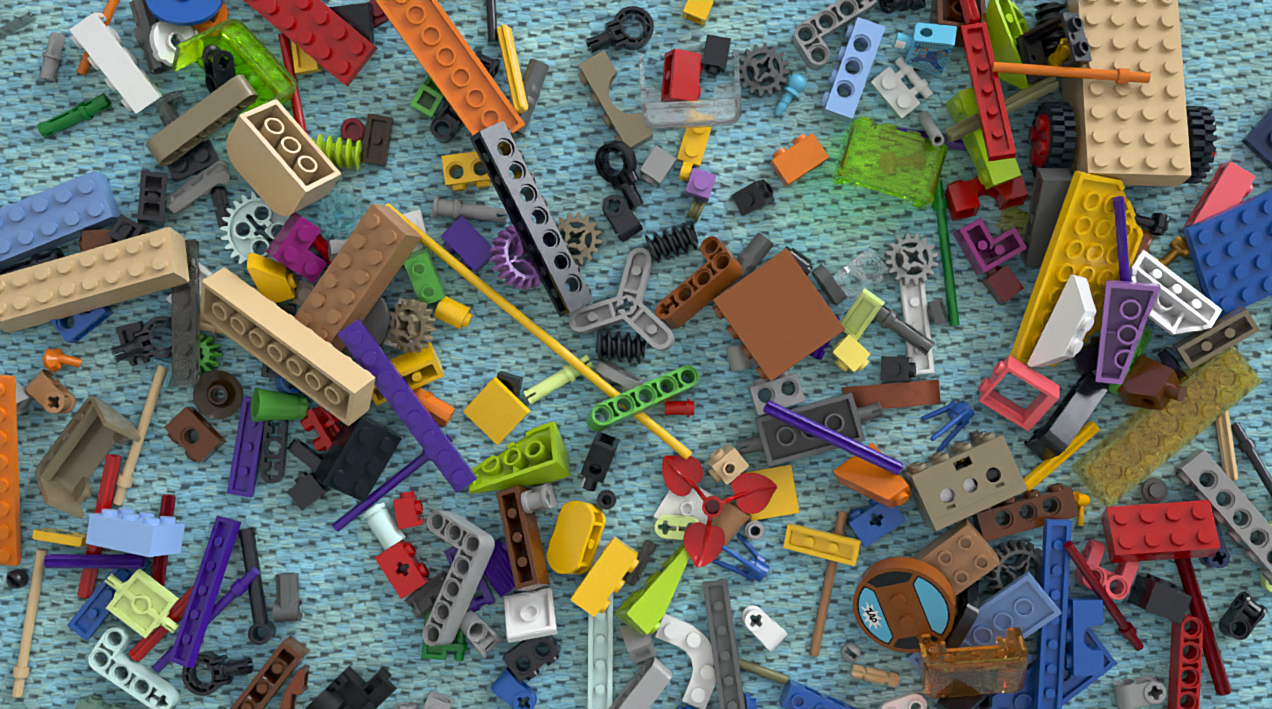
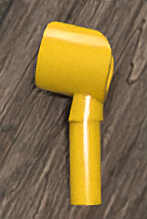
(1081, 501)

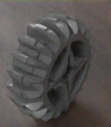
(1022, 564)

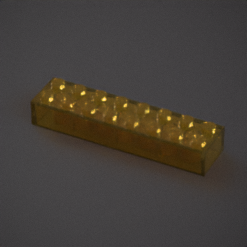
(1156, 435)

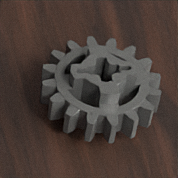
(771, 74)

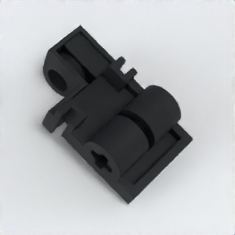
(352, 692)

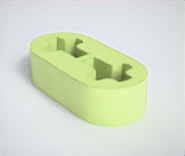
(673, 520)

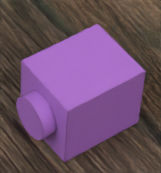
(700, 185)

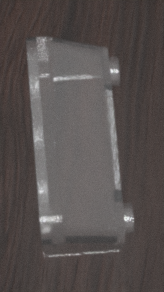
(721, 111)

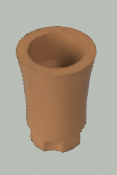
(730, 520)

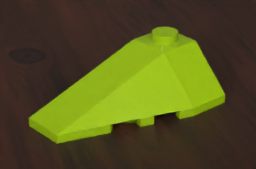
(531, 461)

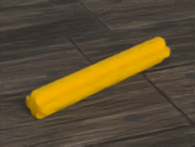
(512, 69)
(1050, 465)

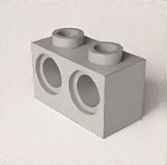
(776, 394)

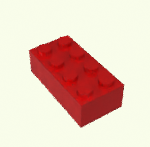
(1160, 531)

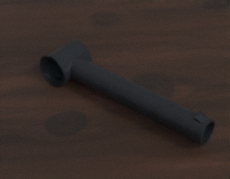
(255, 590)

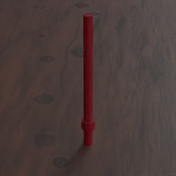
(1125, 628)

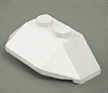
(1177, 305)
(1066, 325)

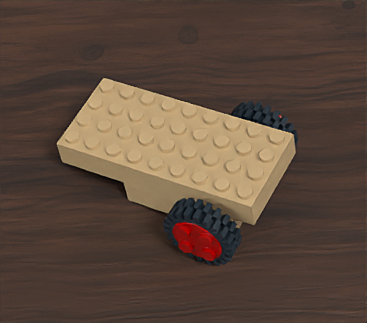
(1132, 128)

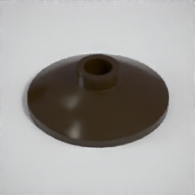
(206, 396)

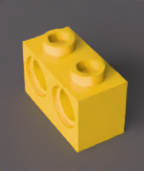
(468, 162)

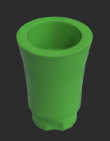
(277, 406)

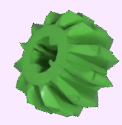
(209, 351)

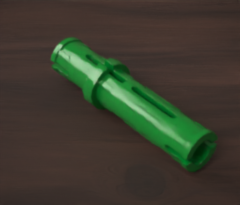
(82, 112)

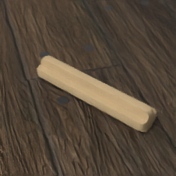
(1226, 446)

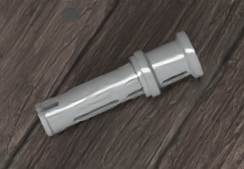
(456, 209)

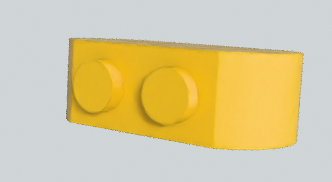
(575, 538)

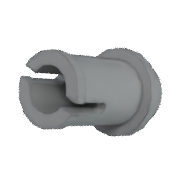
(756, 535)

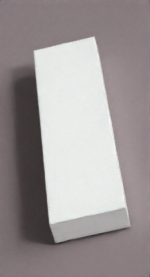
(916, 314)

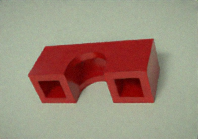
(964, 202)

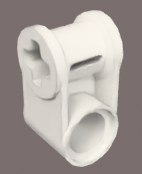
(766, 629)

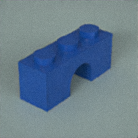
(1079, 658)

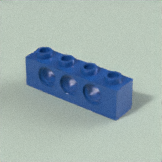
(803, 697)

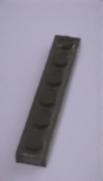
(186, 324)

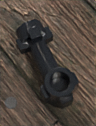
(1157, 223)

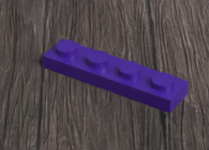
(246, 453)

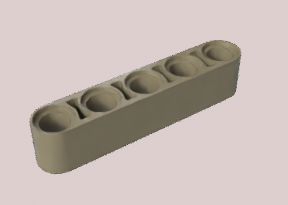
(202, 120)

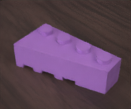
(1122, 324)

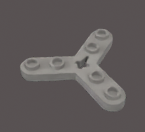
(639, 317)

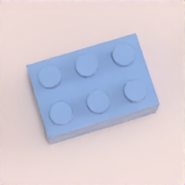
(135, 532)

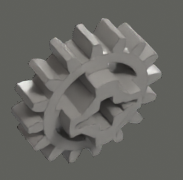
(919, 265)

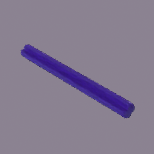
(833, 437)

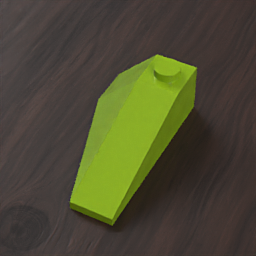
(648, 605)

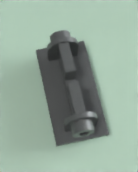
(423, 599)

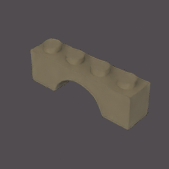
(599, 75)

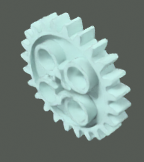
(244, 245)

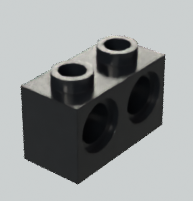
(528, 649)

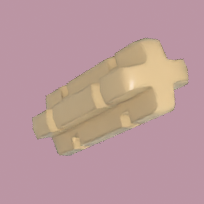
(874, 675)

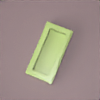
(861, 314)

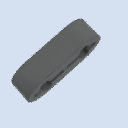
(828, 284)

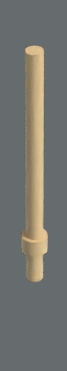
(125, 479)
(22, 669)

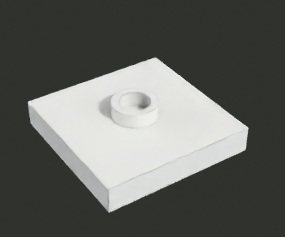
(687, 505)
(530, 615)

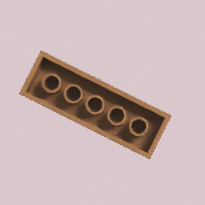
(358, 273)

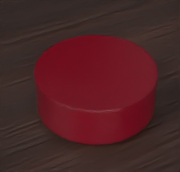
(353, 129)

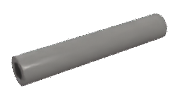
(931, 128)

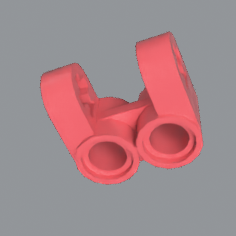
(1123, 574)

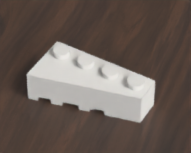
(115, 62)

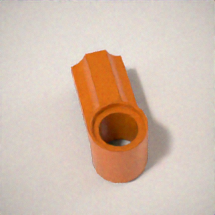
(437, 408)

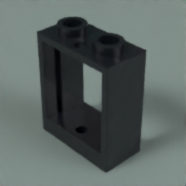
(1032, 51)

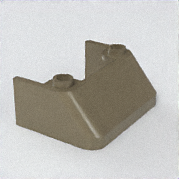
(78, 452)

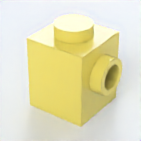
(850, 354)

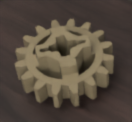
(586, 230)
(411, 326)

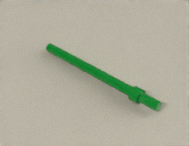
(940, 206)

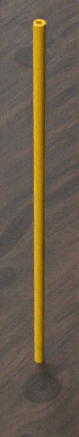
(542, 335)

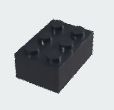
(358, 457)

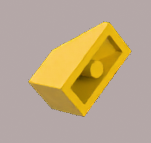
(271, 278)

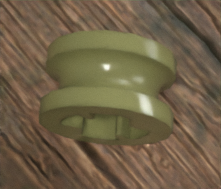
(695, 209)

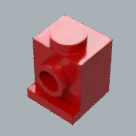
(408, 510)

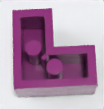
(292, 247)
(984, 250)

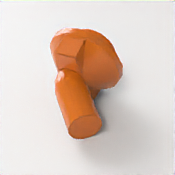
(55, 358)

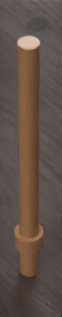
(826, 590)

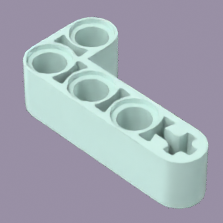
(136, 672)

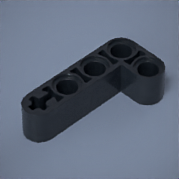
(1067, 418)

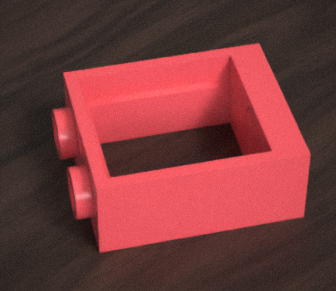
(1022, 417)

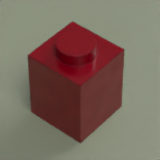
(1002, 283)

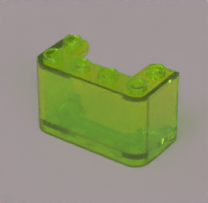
(890, 161)

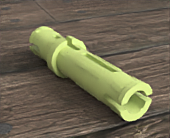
(555, 381)

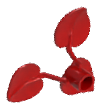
(705, 541)

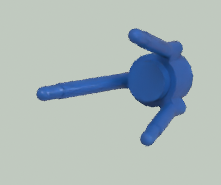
(959, 416)
(755, 568)

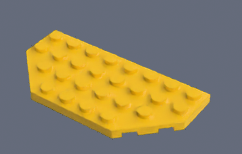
(1079, 246)

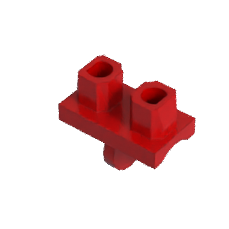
(325, 424)

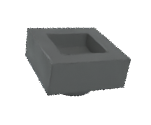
(937, 311)

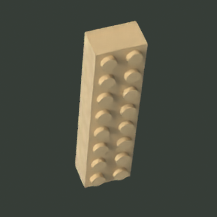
(92, 279)
(286, 346)

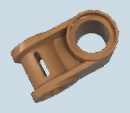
(48, 391)

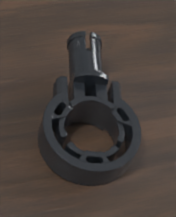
(623, 40)
(623, 179)
(136, 348)
(219, 670)

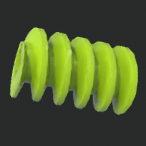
(339, 153)

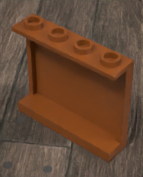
(777, 315)

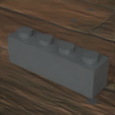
(1045, 206)

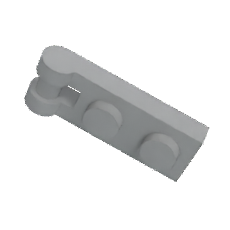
(198, 186)

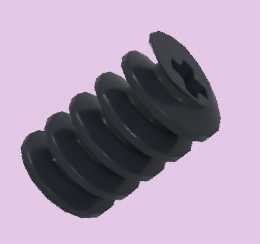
(1046, 12)
(672, 242)
(620, 347)

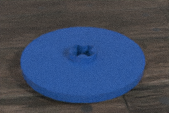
(184, 11)

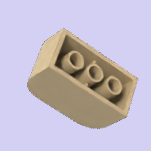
(279, 159)

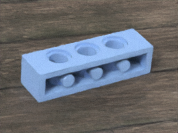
(869, 35)

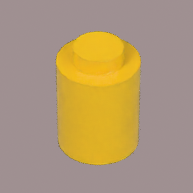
(453, 313)

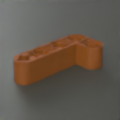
(701, 286)

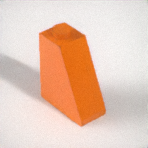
(873, 481)

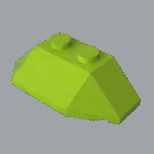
(1004, 25)

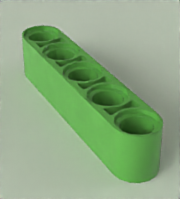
(635, 406)

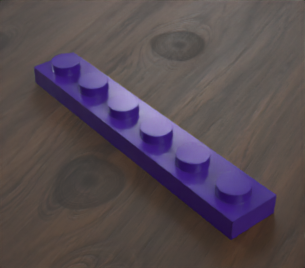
(204, 592)

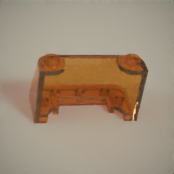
(972, 669)

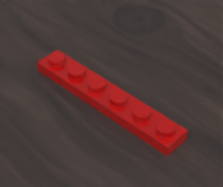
(987, 92)

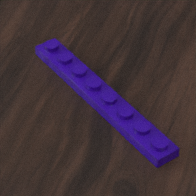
(407, 405)

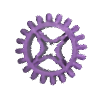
(527, 274)

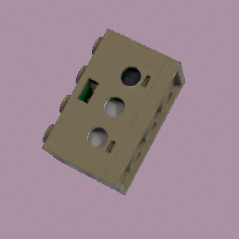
(955, 488)

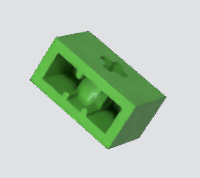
(424, 276)

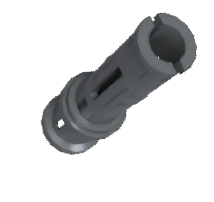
(889, 319)

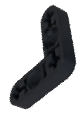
(967, 612)

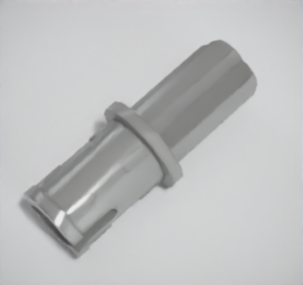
(52, 57)

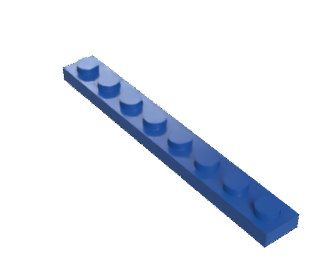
(1052, 636)

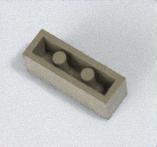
(1224, 334)

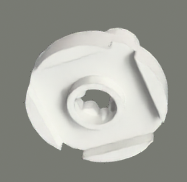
(161, 40)

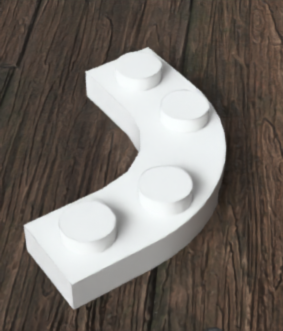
(699, 650)

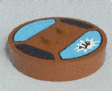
(903, 600)

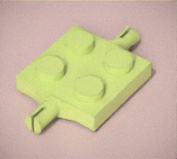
(142, 603)

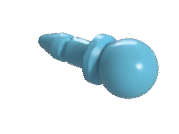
(795, 84)

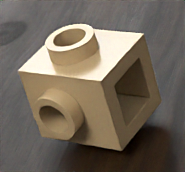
(726, 464)

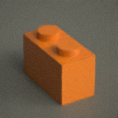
(798, 159)

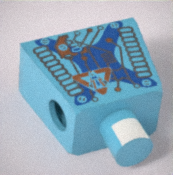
(928, 46)

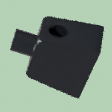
(600, 453)

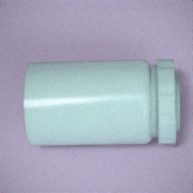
(383, 525)

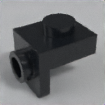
(753, 196)

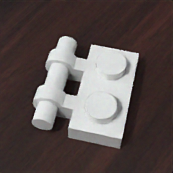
(896, 93)

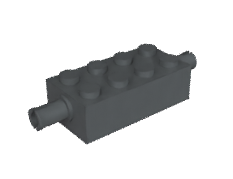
(786, 443)

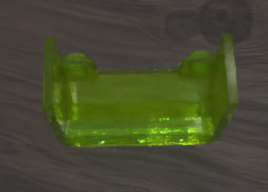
(250, 57)

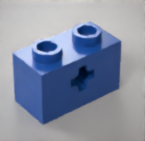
(868, 531)

